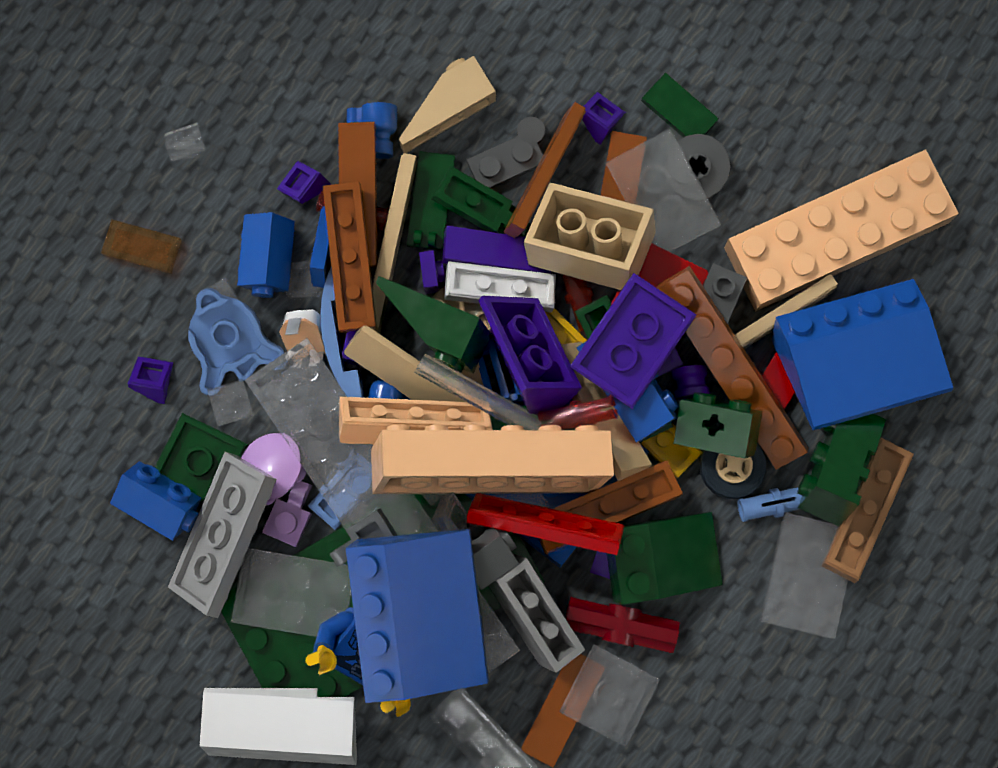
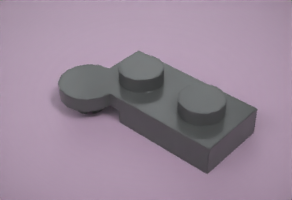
(511, 157)

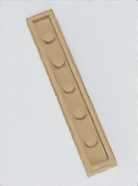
(393, 233)

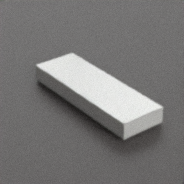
(471, 281)

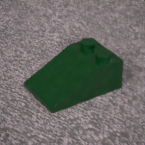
(448, 331)
(665, 559)

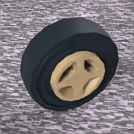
(727, 484)

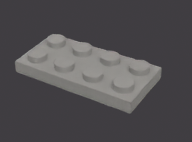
(221, 534)

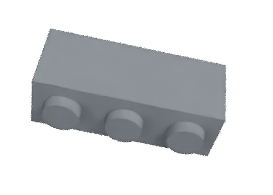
(536, 616)

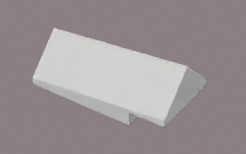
(278, 725)

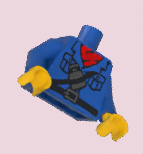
(338, 649)

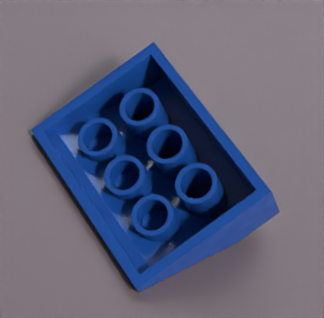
(862, 354)
(416, 614)

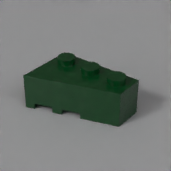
(840, 468)

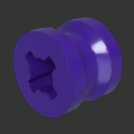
(690, 380)

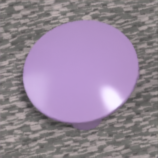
(277, 459)

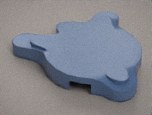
(227, 338)

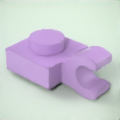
(288, 518)

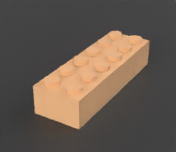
(841, 229)
(491, 460)

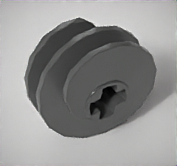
(715, 157)

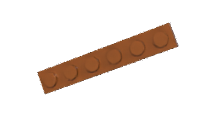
(734, 367)

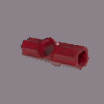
(622, 625)

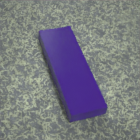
(486, 249)

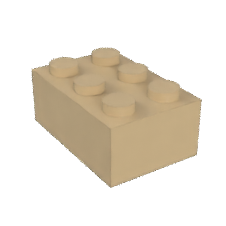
(589, 236)

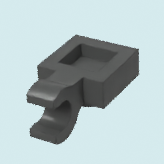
(372, 526)

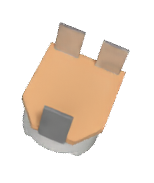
(302, 325)

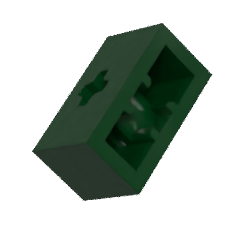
(697, 429)

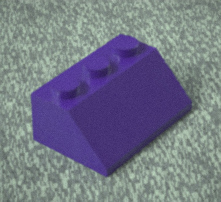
(530, 351)

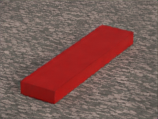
(545, 523)

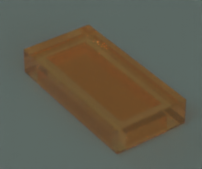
(141, 246)

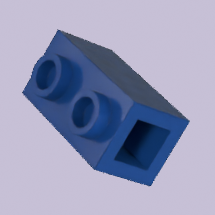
(266, 254)
(156, 500)

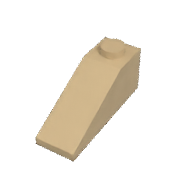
(454, 97)

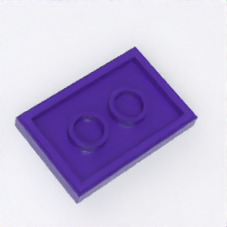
(633, 341)

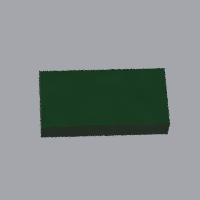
(679, 108)

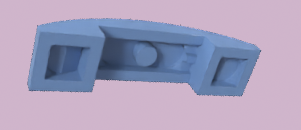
(348, 380)

